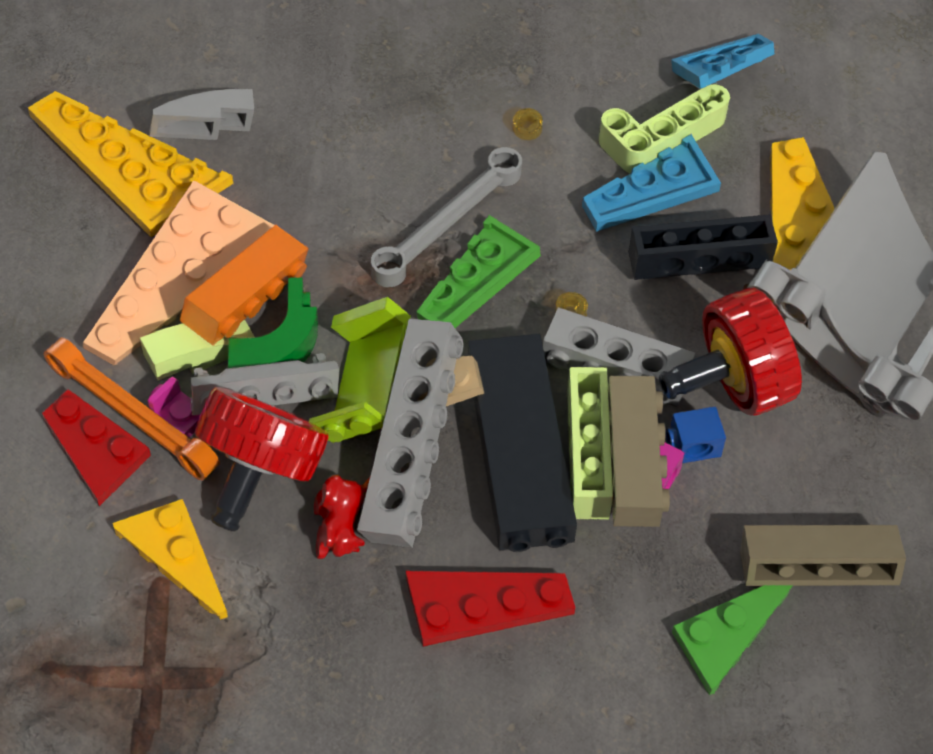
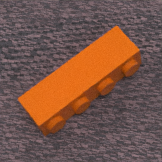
(244, 285)

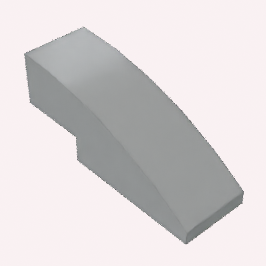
(204, 115)

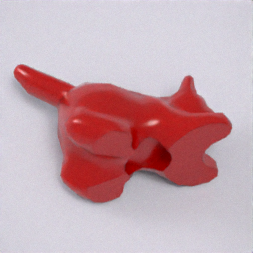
(339, 506)

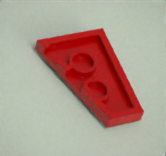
(95, 444)

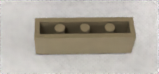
(636, 451)
(822, 555)

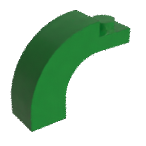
(289, 342)

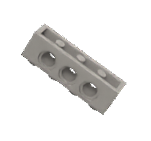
(606, 342)

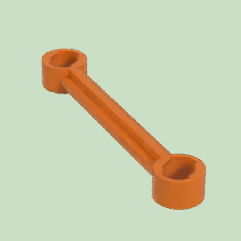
(192, 453)

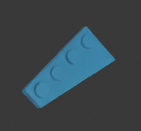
(665, 182)

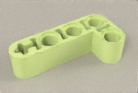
(638, 143)

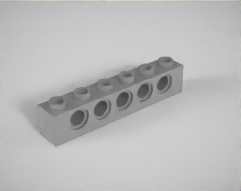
(421, 343)

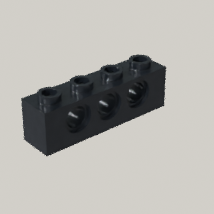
(701, 246)

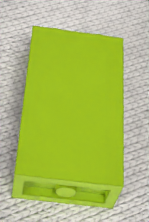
(370, 367)

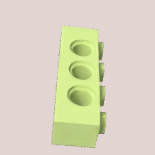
(589, 442)

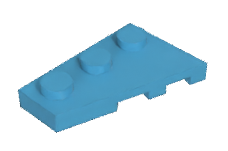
(718, 62)

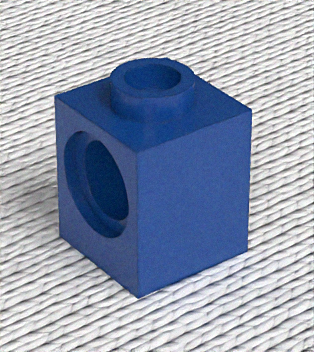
(697, 434)

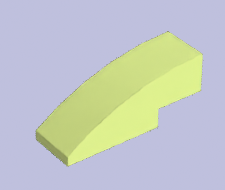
(181, 348)

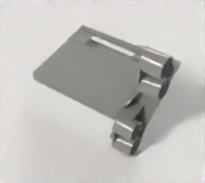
(861, 293)

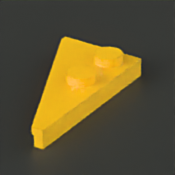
(170, 542)

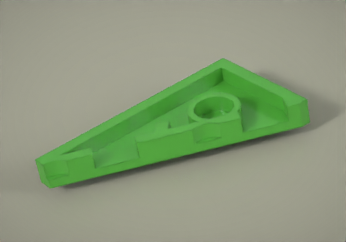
(722, 634)

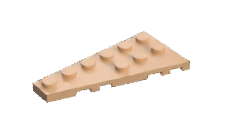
(188, 249)

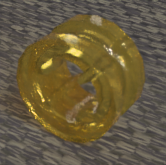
(521, 118)
(572, 299)

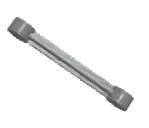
(446, 217)

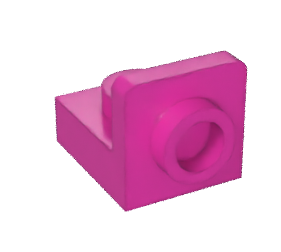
(173, 406)

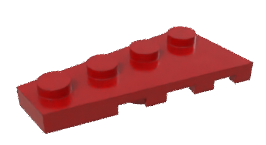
(478, 603)

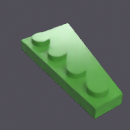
(483, 270)

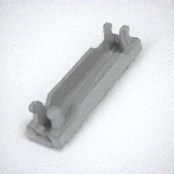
(271, 382)

